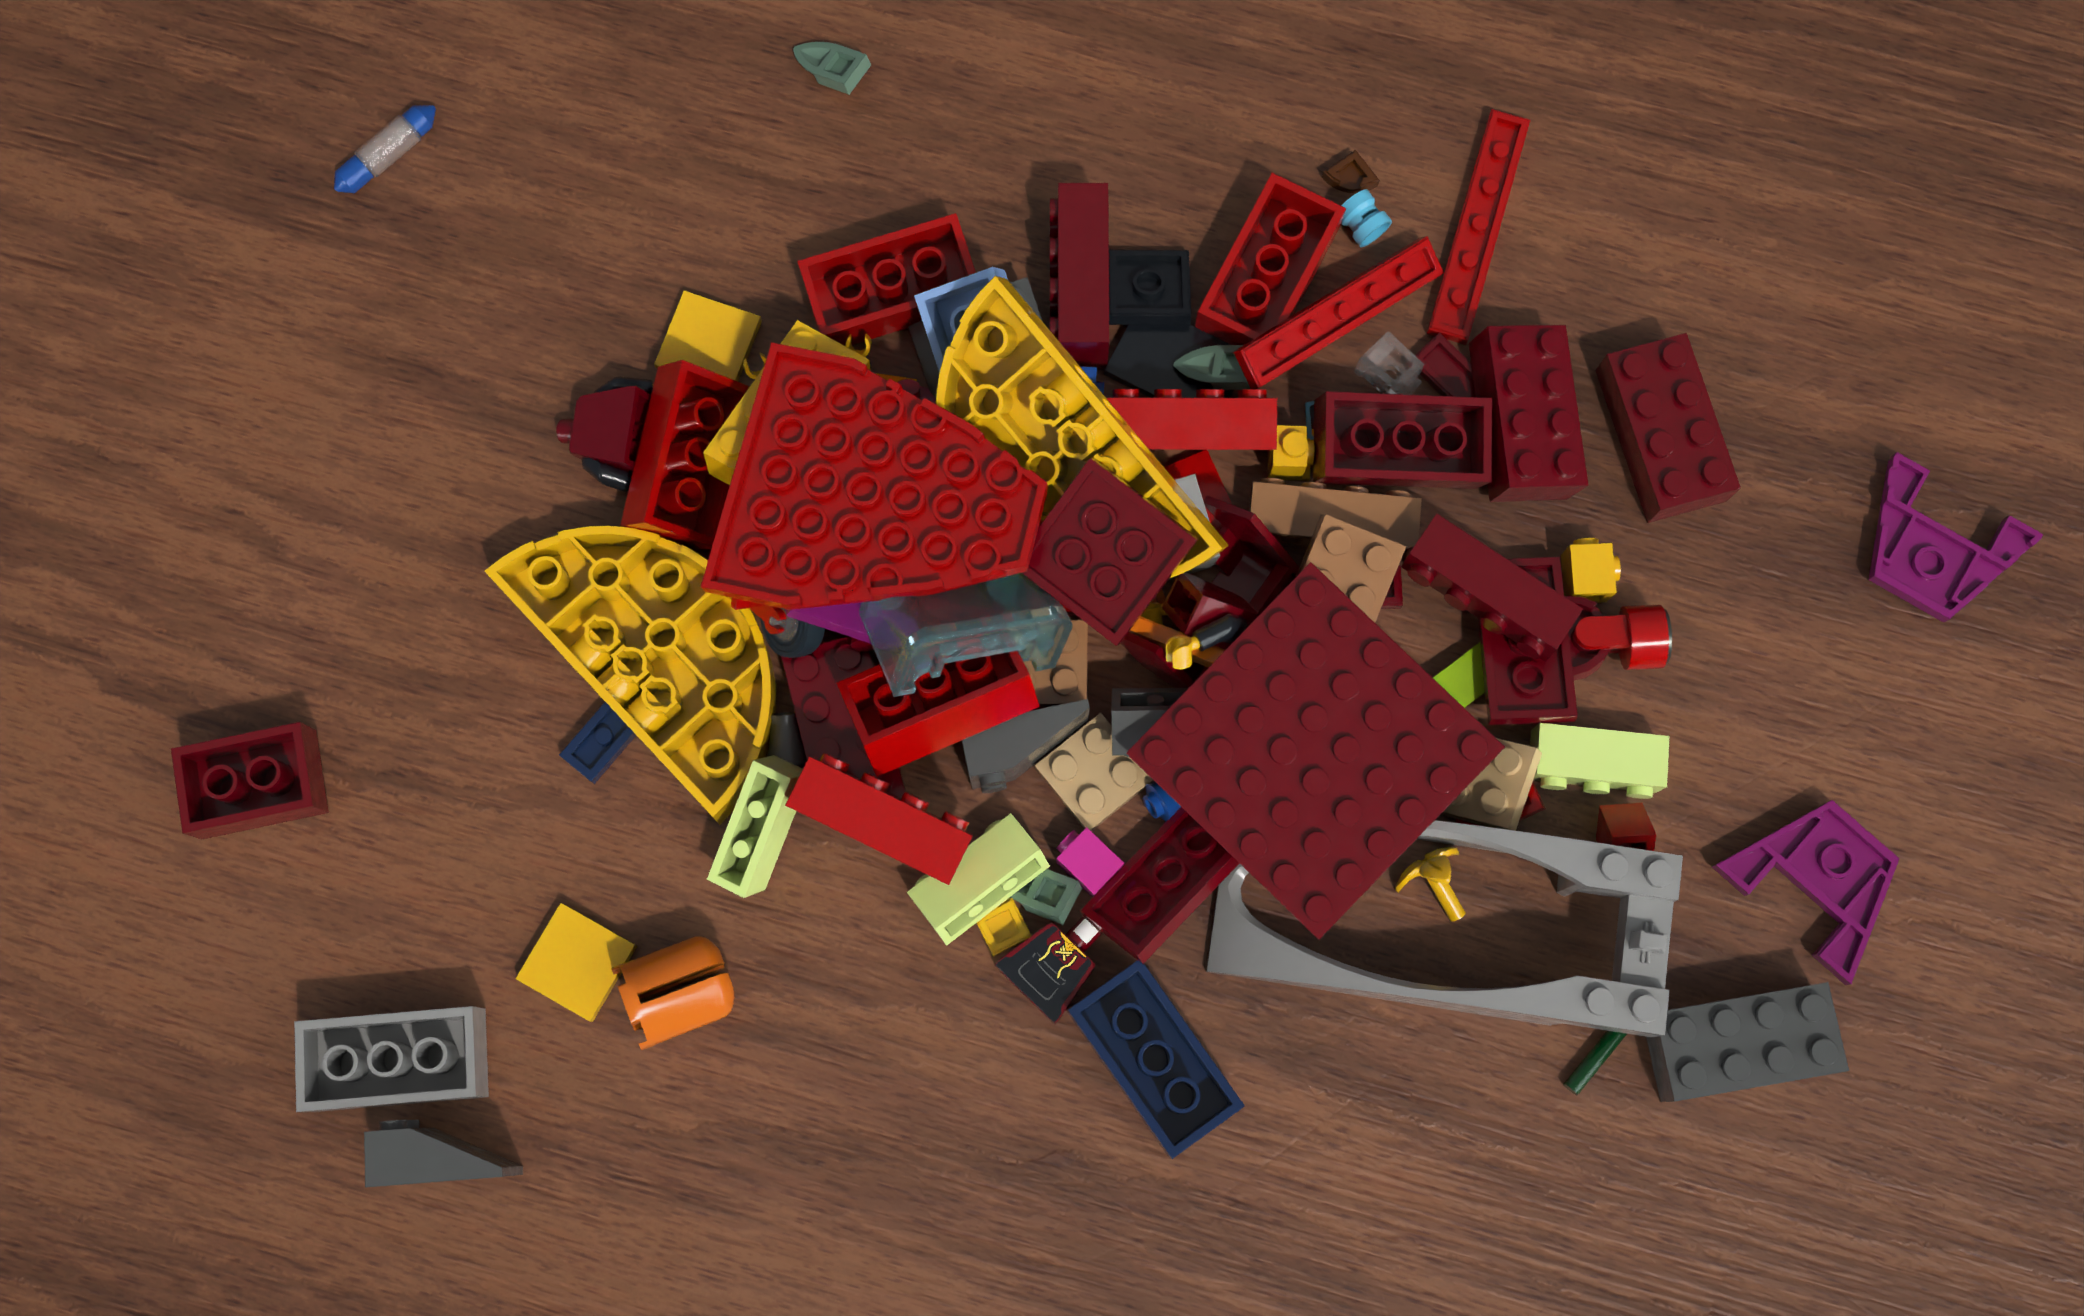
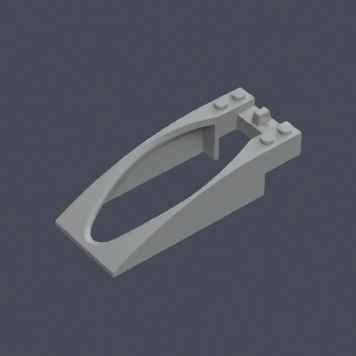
(1628, 1004)

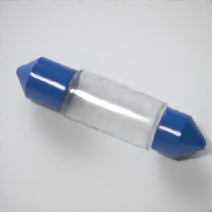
(384, 148)

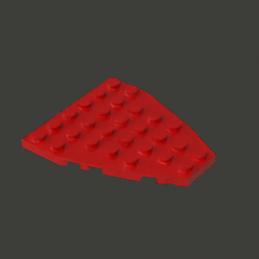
(864, 493)

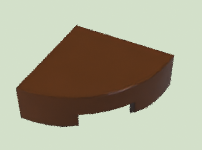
(1351, 174)

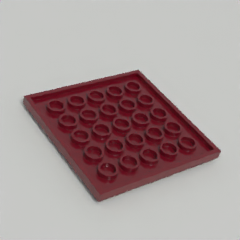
(1315, 750)

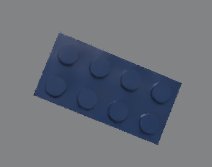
(1155, 1059)

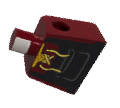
(1051, 966)

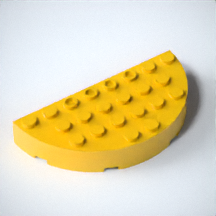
(1046, 412)
(654, 648)

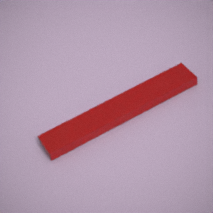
(1478, 227)
(1338, 313)

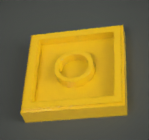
(709, 336)
(575, 962)

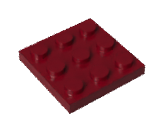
(1106, 551)

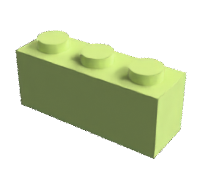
(1601, 760)
(756, 828)
(986, 877)

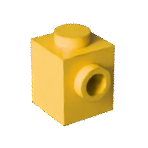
(1590, 570)

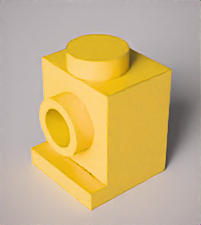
(1292, 455)

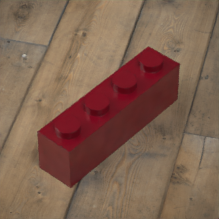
(1491, 589)

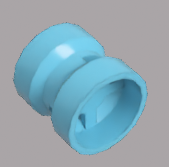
(1365, 218)

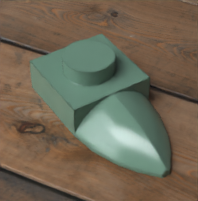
(833, 64)
(1214, 366)
(1049, 896)

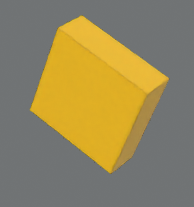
(1003, 928)

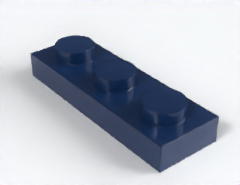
(598, 744)

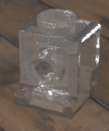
(1392, 355)

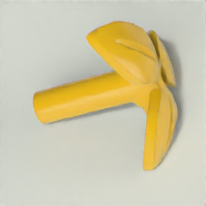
(1437, 871)

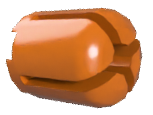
(683, 1008)

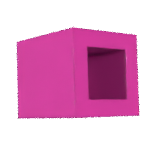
(1088, 860)

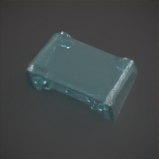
(963, 624)

